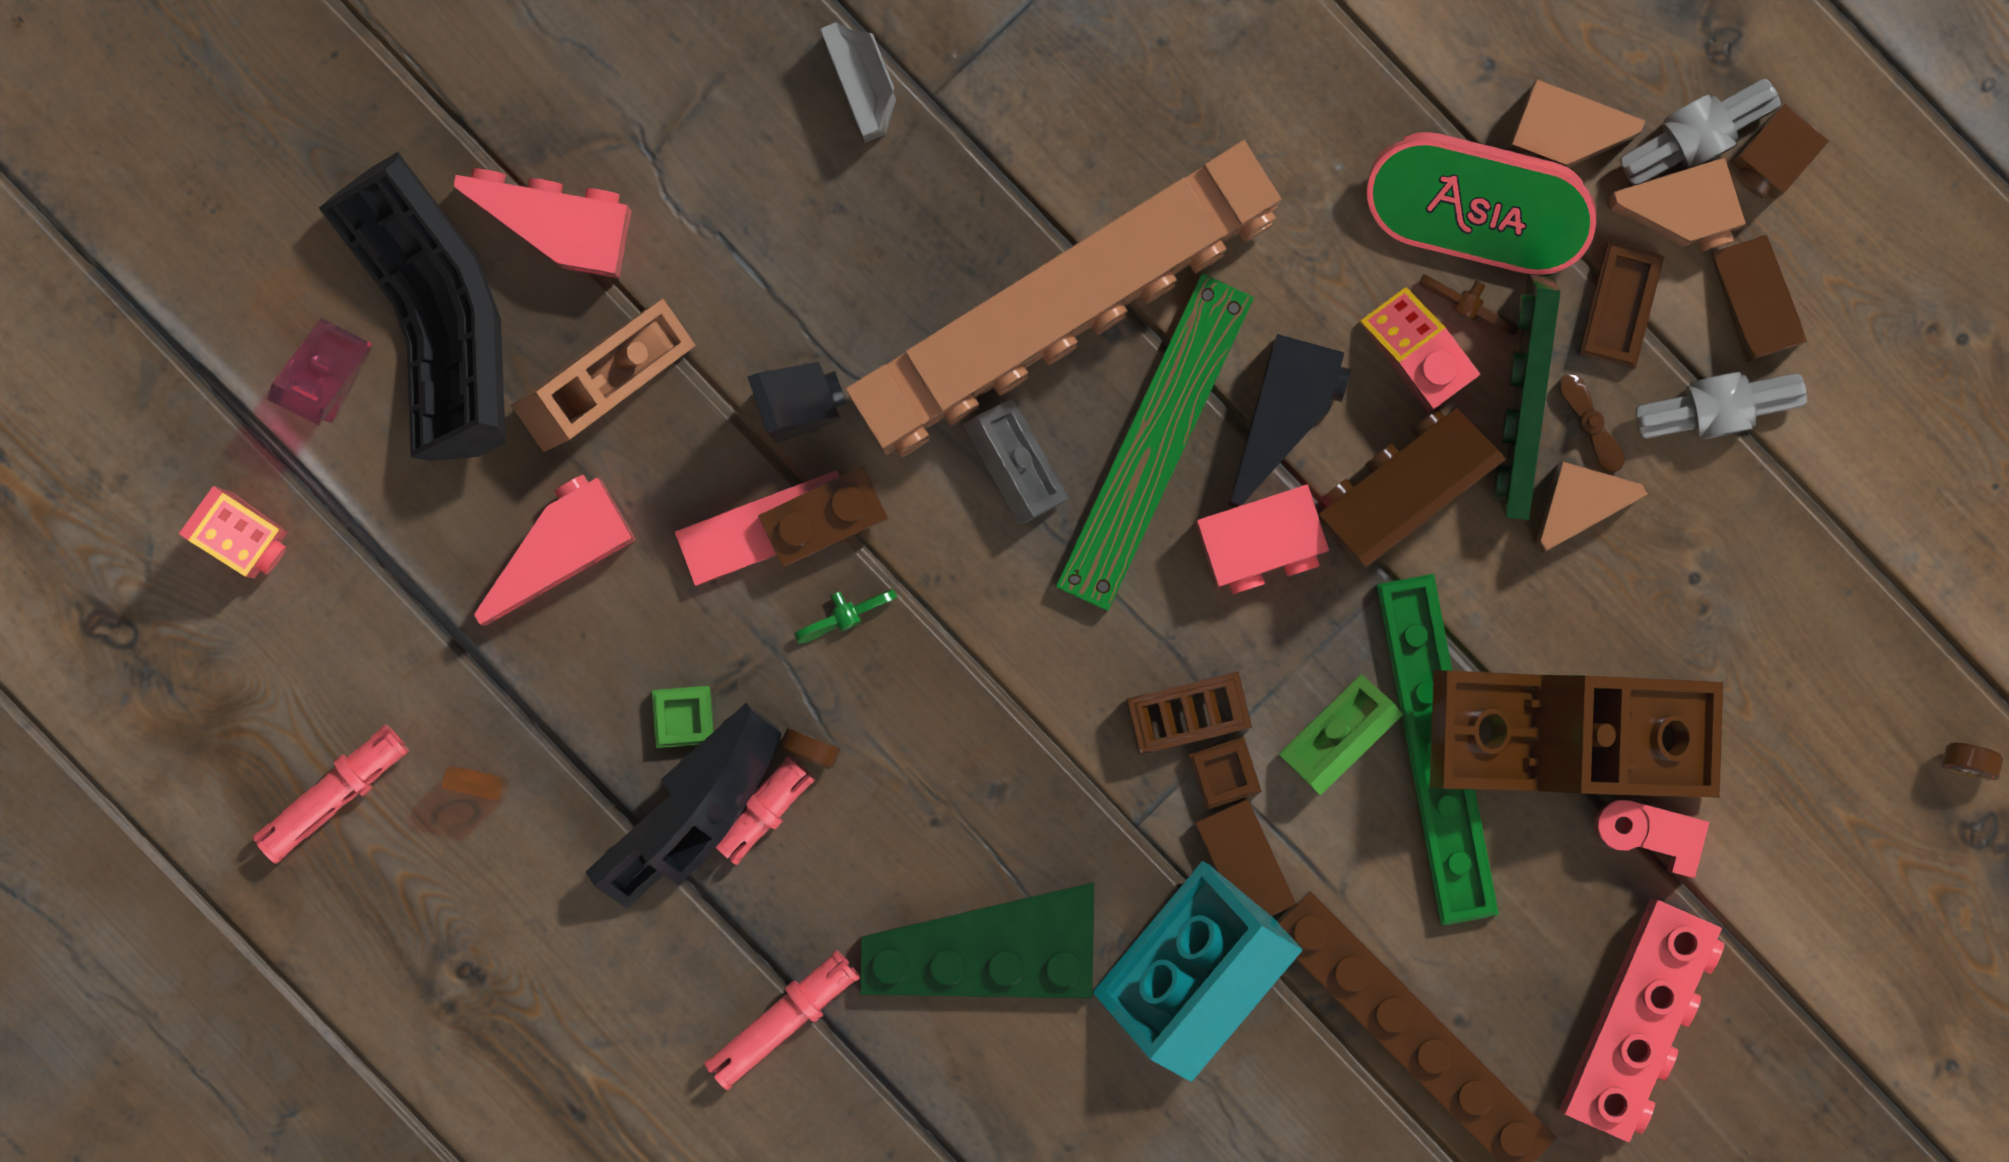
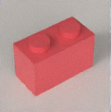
(1263, 538)

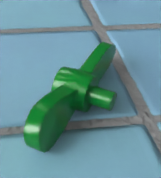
(843, 616)

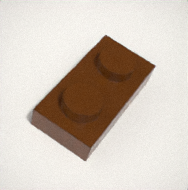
(823, 517)

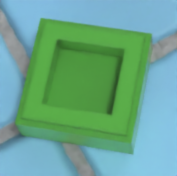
(682, 716)

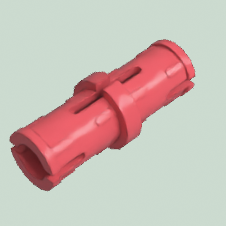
(765, 808)

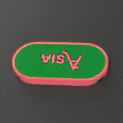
(1481, 203)

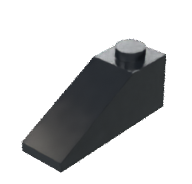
(797, 399)
(1291, 400)

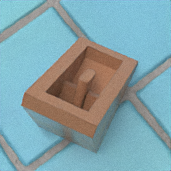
(1580, 500)

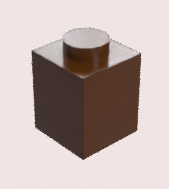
(1778, 153)

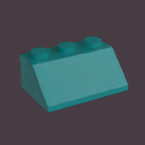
(1196, 972)

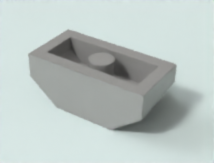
(862, 78)

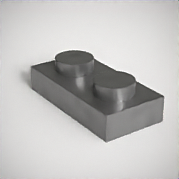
(1016, 461)

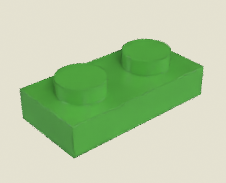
(1341, 734)

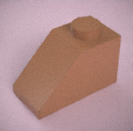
(1569, 127)
(1685, 206)

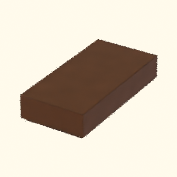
(1621, 305)
(1245, 857)

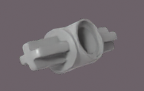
(1700, 132)
(1721, 405)

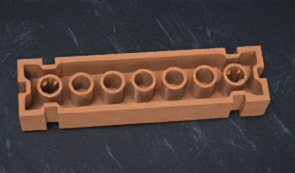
(1065, 298)

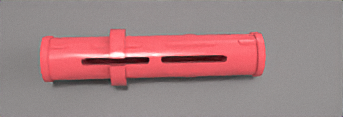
(320, 802)
(780, 1021)

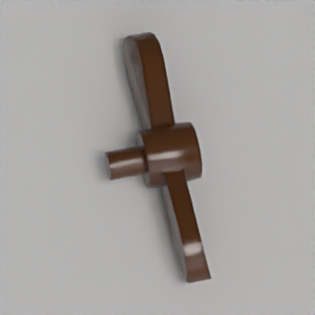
(1468, 302)
(1592, 423)

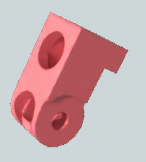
(1634, 825)

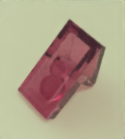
(320, 373)

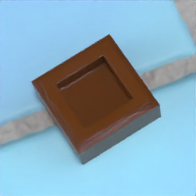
(1225, 773)

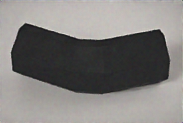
(440, 306)

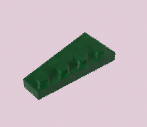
(1530, 378)
(1000, 950)

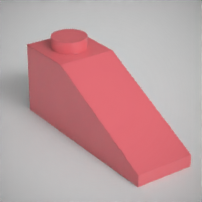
(563, 542)

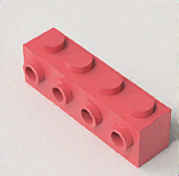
(1641, 1020)

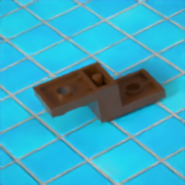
(1576, 734)

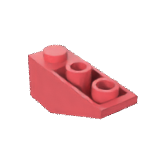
(570, 230)

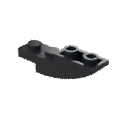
(703, 804)

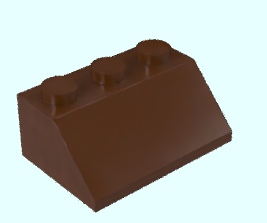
(1407, 486)

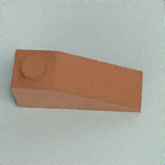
(602, 376)

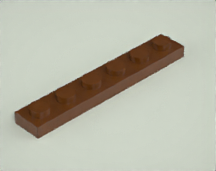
(1414, 1035)

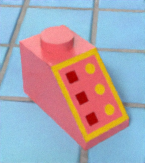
(1419, 349)
(235, 533)

